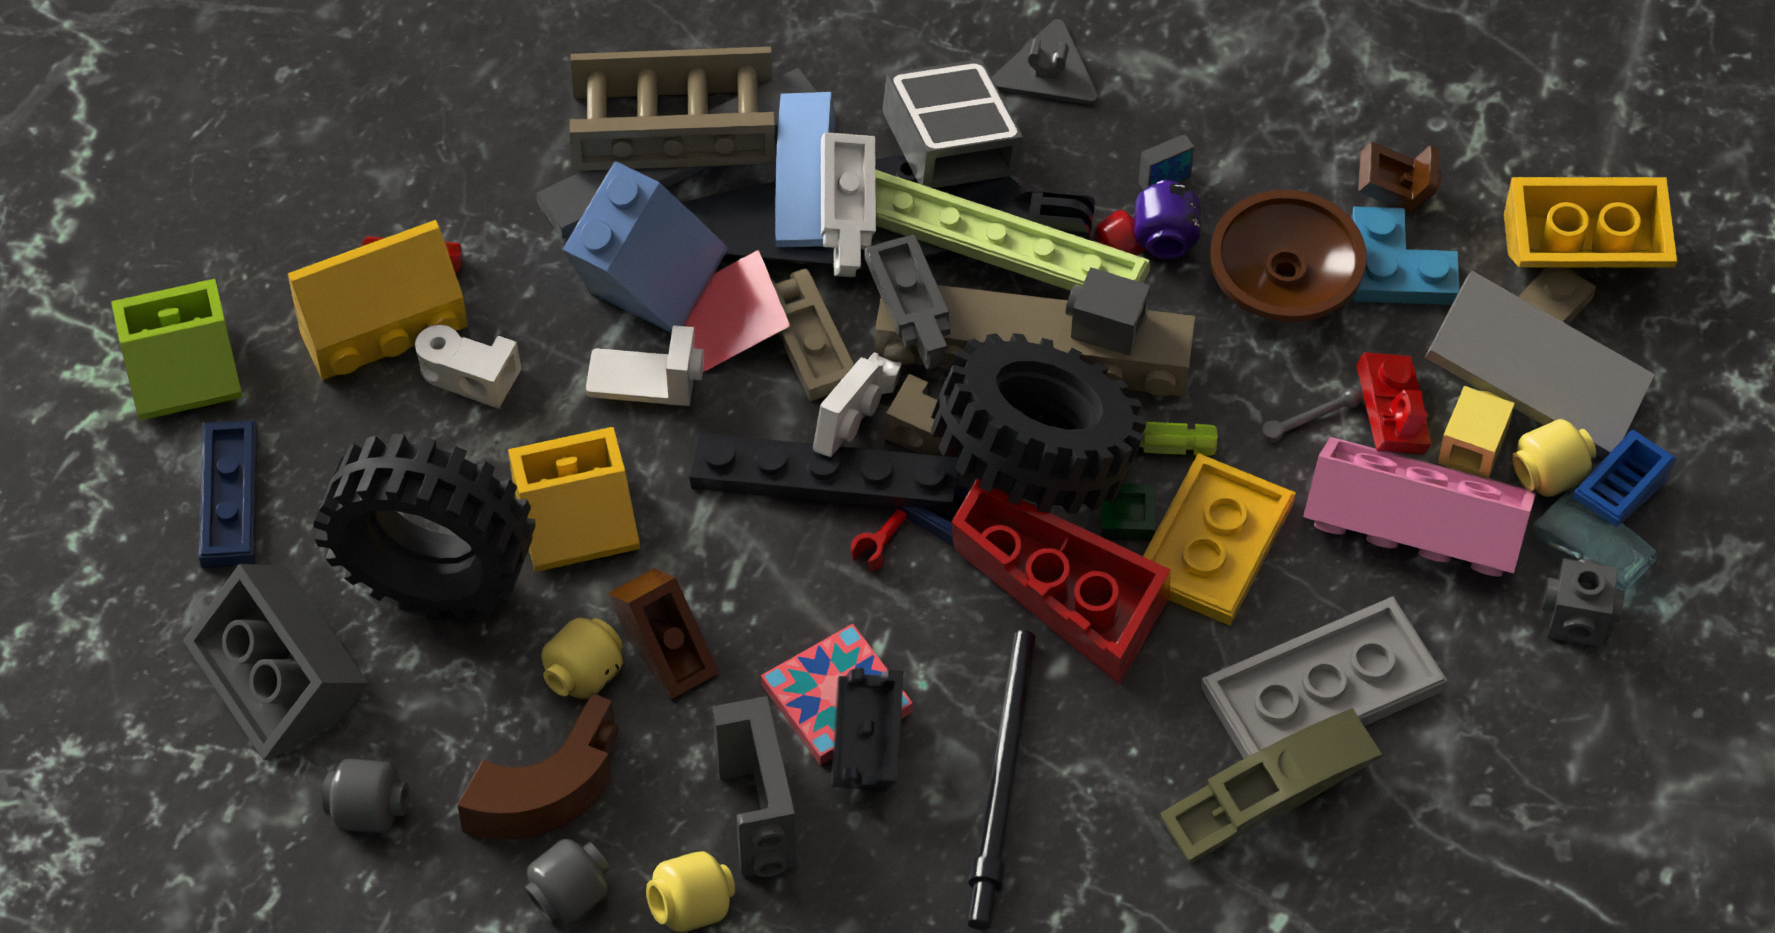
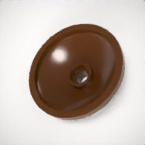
(1290, 236)

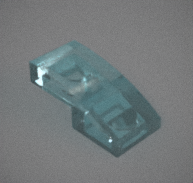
(1588, 536)

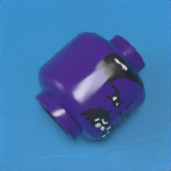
(1167, 219)

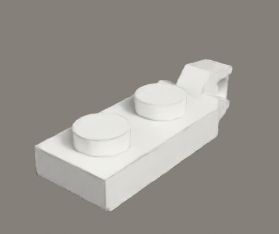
(847, 198)
(852, 400)

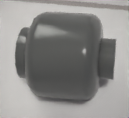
(365, 795)
(567, 881)

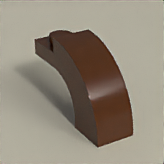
(548, 794)

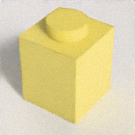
(1476, 432)

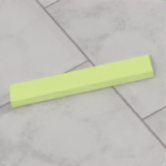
(996, 235)

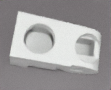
(467, 365)

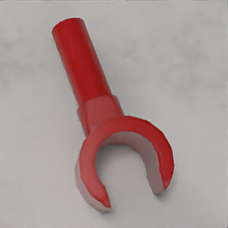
(877, 541)

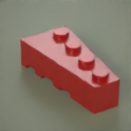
(1065, 576)

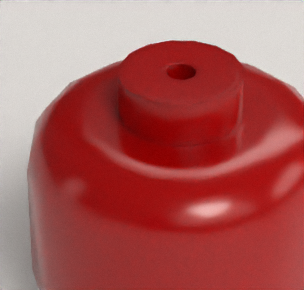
(1118, 233)

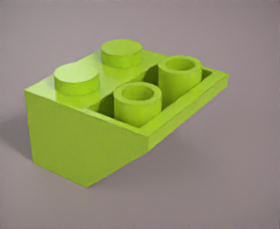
(176, 349)

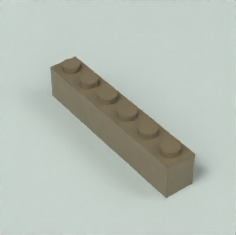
(1156, 364)

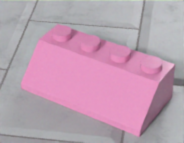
(1419, 506)

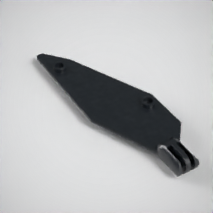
(747, 216)

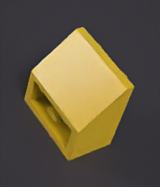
(576, 498)

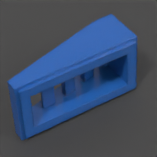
(1639, 455)

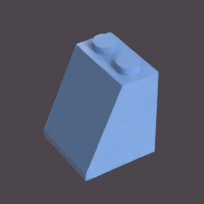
(643, 249)

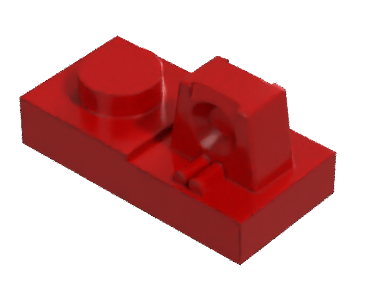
(1394, 403)

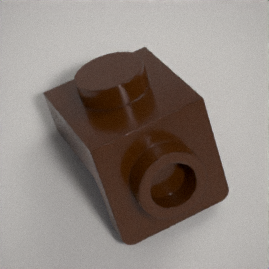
(1399, 178)

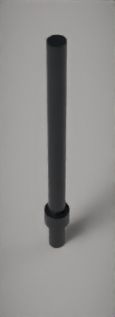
(987, 869)

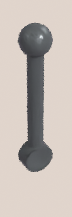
(1273, 430)

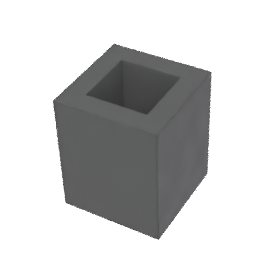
(1108, 311)

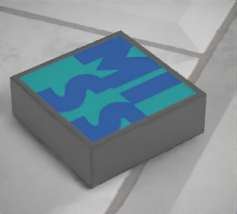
(1167, 162)

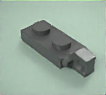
(911, 297)

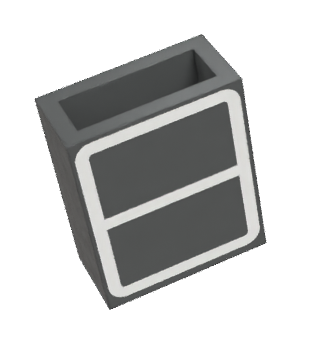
(952, 124)

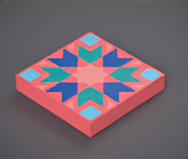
(807, 686)

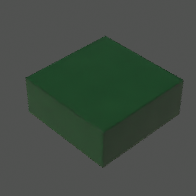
(1130, 514)

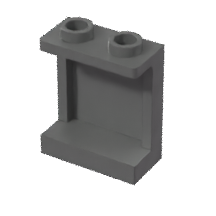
(749, 745)

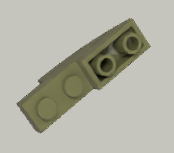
(1270, 782)

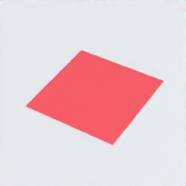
(736, 311)

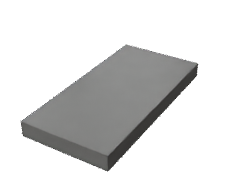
(1538, 363)
(1356, 662)

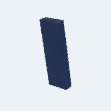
(228, 493)

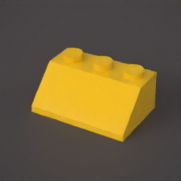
(1589, 222)
(376, 299)

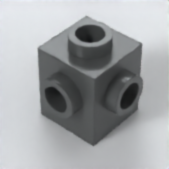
(1583, 602)

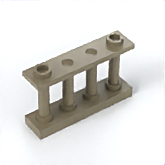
(672, 139)

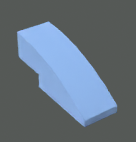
(798, 167)

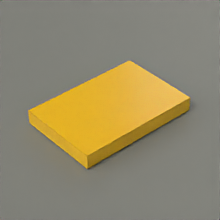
(1218, 536)

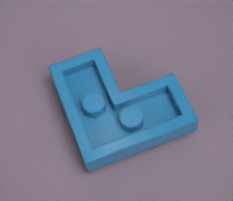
(1398, 273)

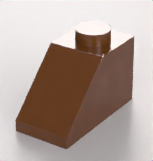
(663, 631)

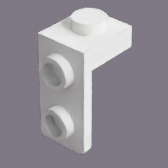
(648, 375)

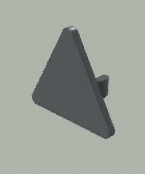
(1048, 69)

